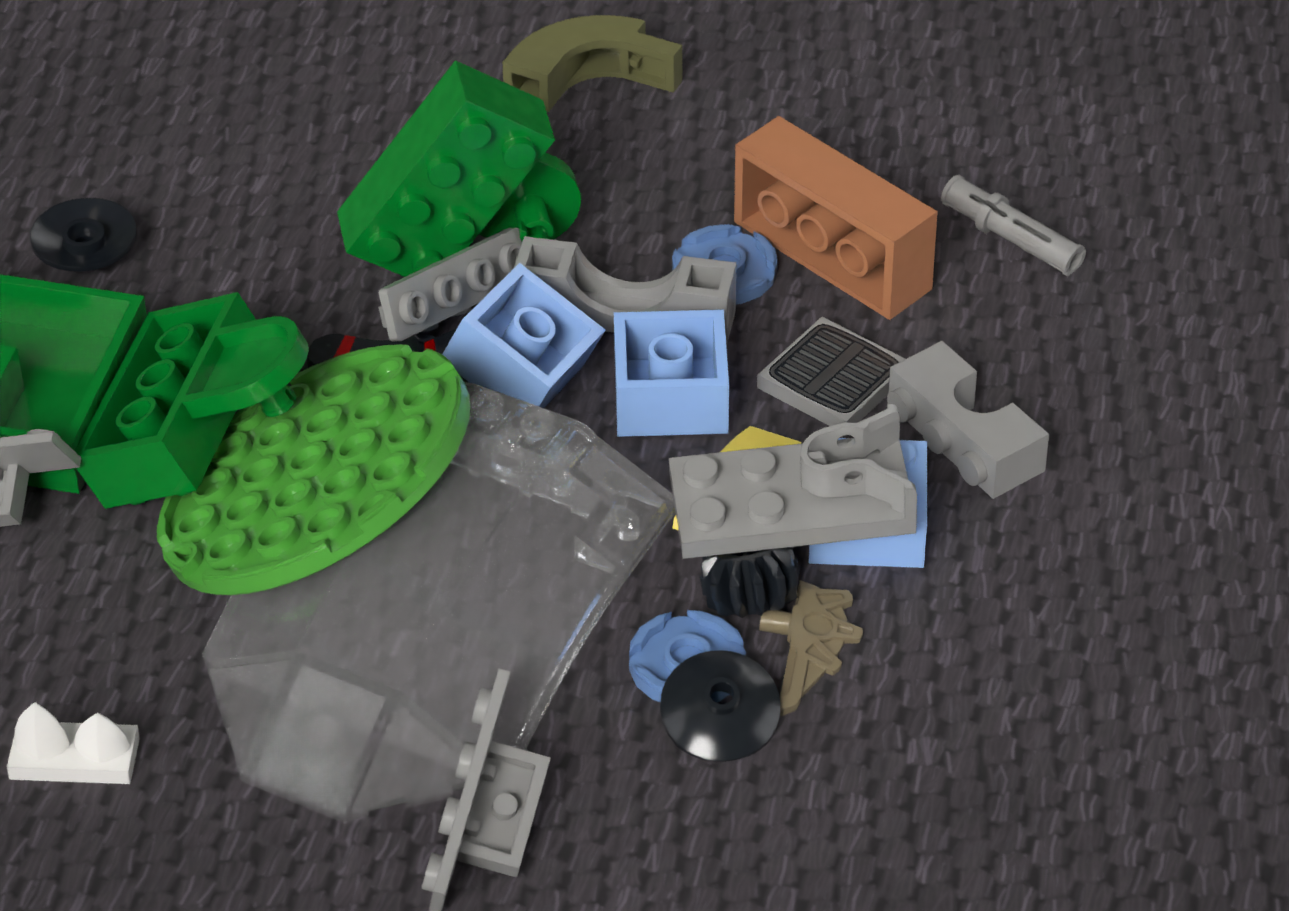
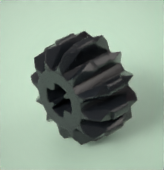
(750, 581)

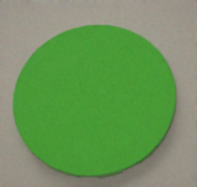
(320, 477)

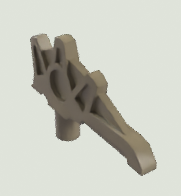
(815, 636)

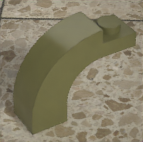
(591, 48)

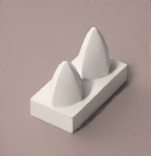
(72, 751)

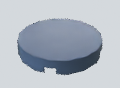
(753, 254)
(655, 641)

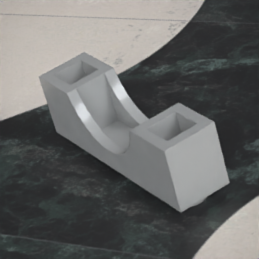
(690, 286)

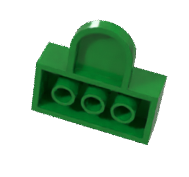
(458, 171)
(180, 394)

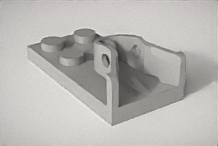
(796, 491)

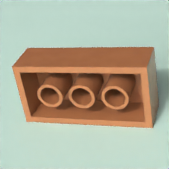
(835, 217)

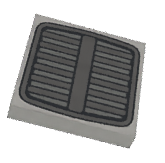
(830, 374)

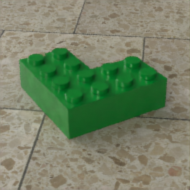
(59, 360)

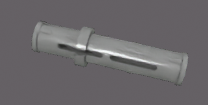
(995, 214)

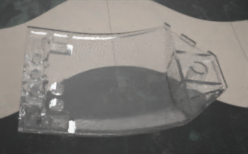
(371, 669)

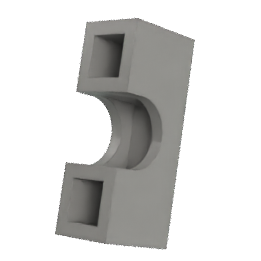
(990, 448)

